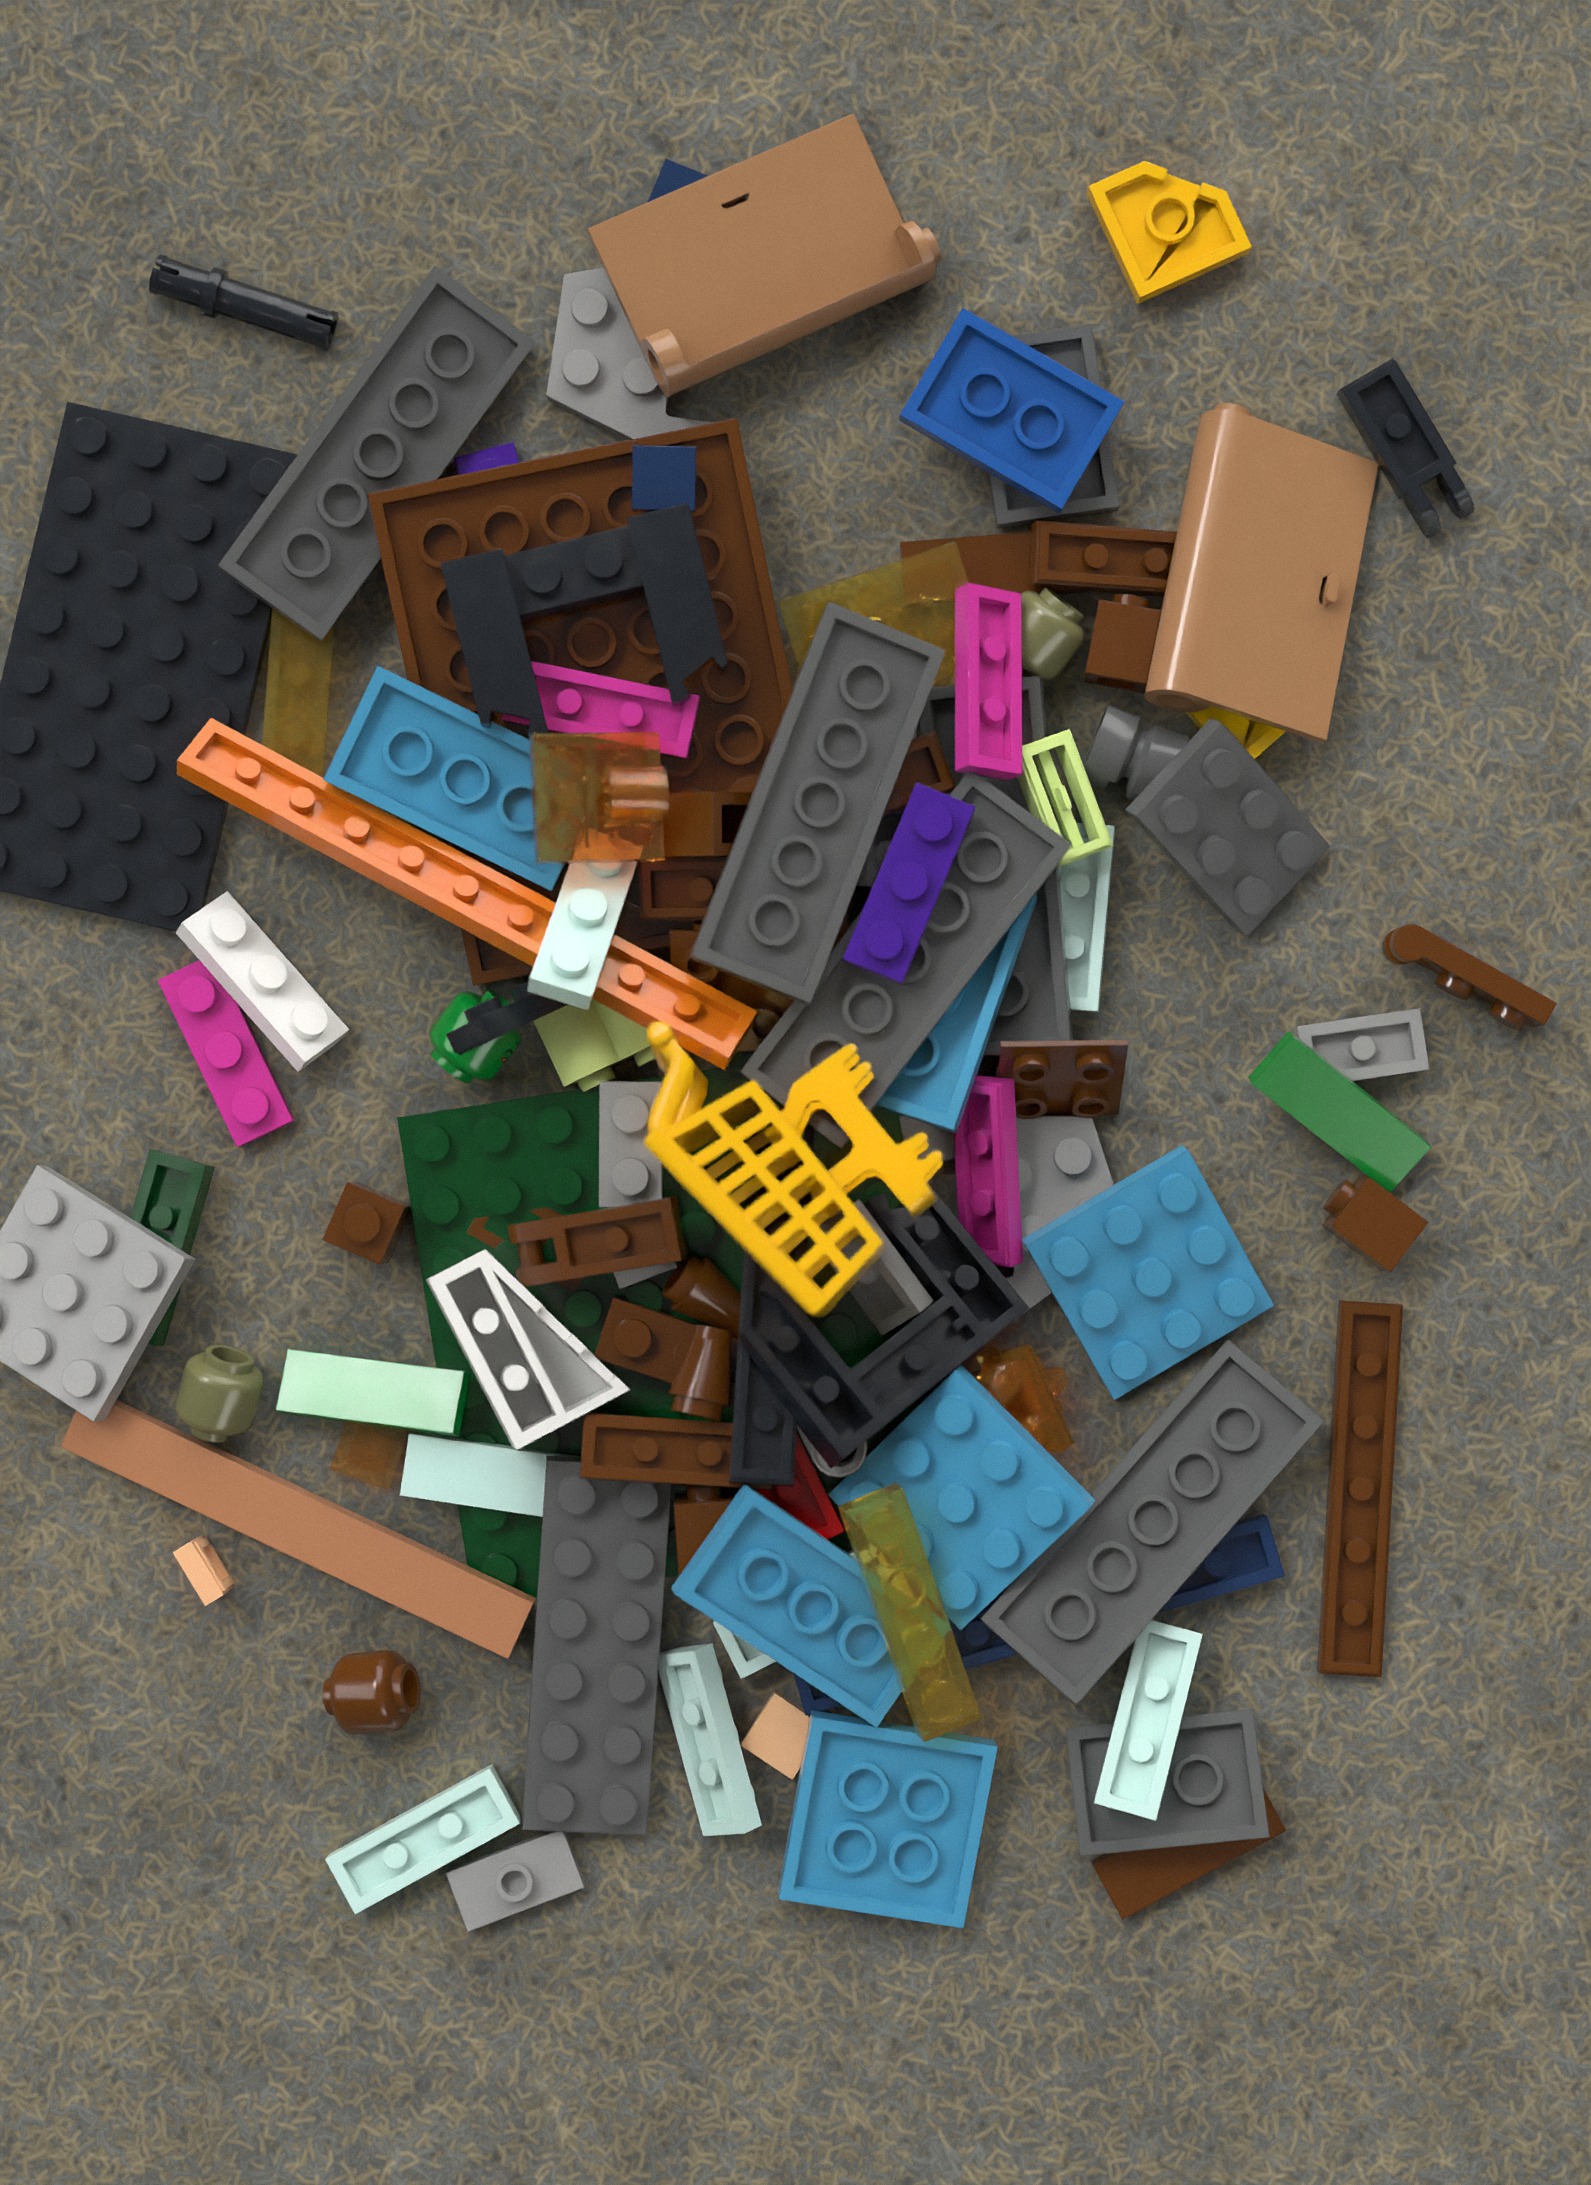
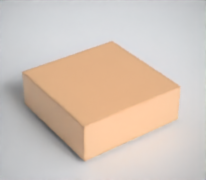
(204, 1569)
(779, 1735)

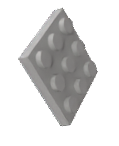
(80, 1291)

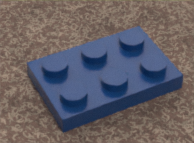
(1011, 410)

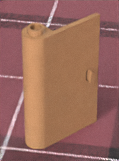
(737, 277)
(1246, 572)

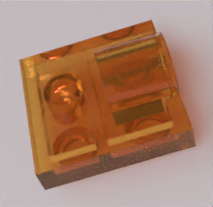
(598, 797)

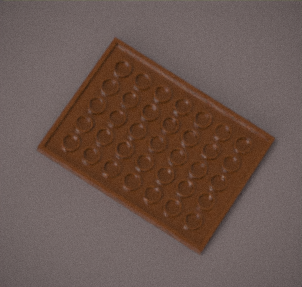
(569, 499)

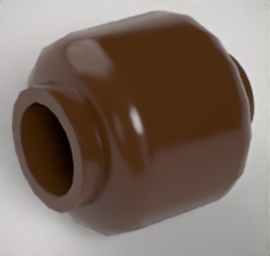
(372, 1692)

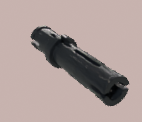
(243, 302)

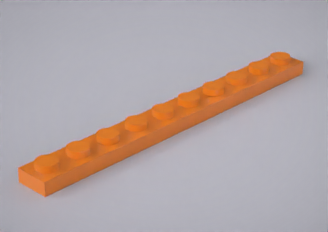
(452, 885)

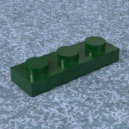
(171, 1207)

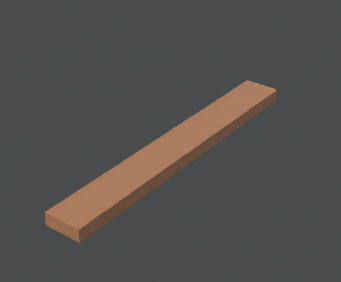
(304, 1526)

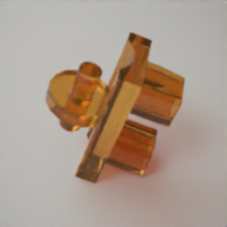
(1028, 1393)

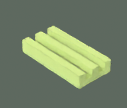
(1081, 790)

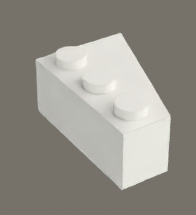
(519, 1351)

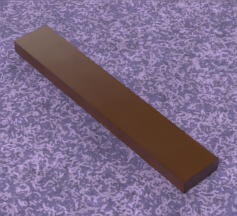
(1360, 1488)

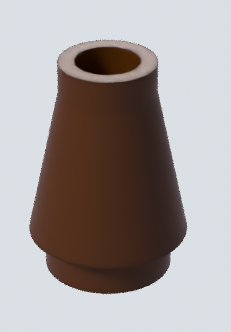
(704, 1294)
(704, 1376)

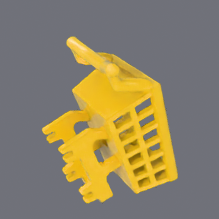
(680, 1127)

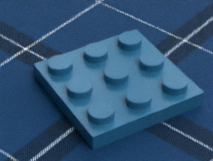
(1148, 1272)
(976, 1491)
(887, 1820)

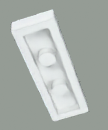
(262, 981)

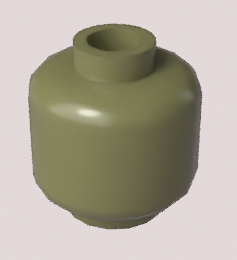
(1048, 633)
(219, 1393)

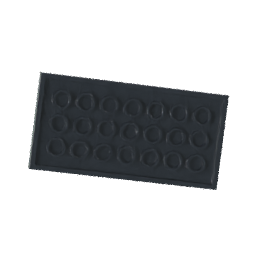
(123, 662)

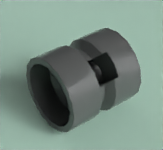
(1128, 754)

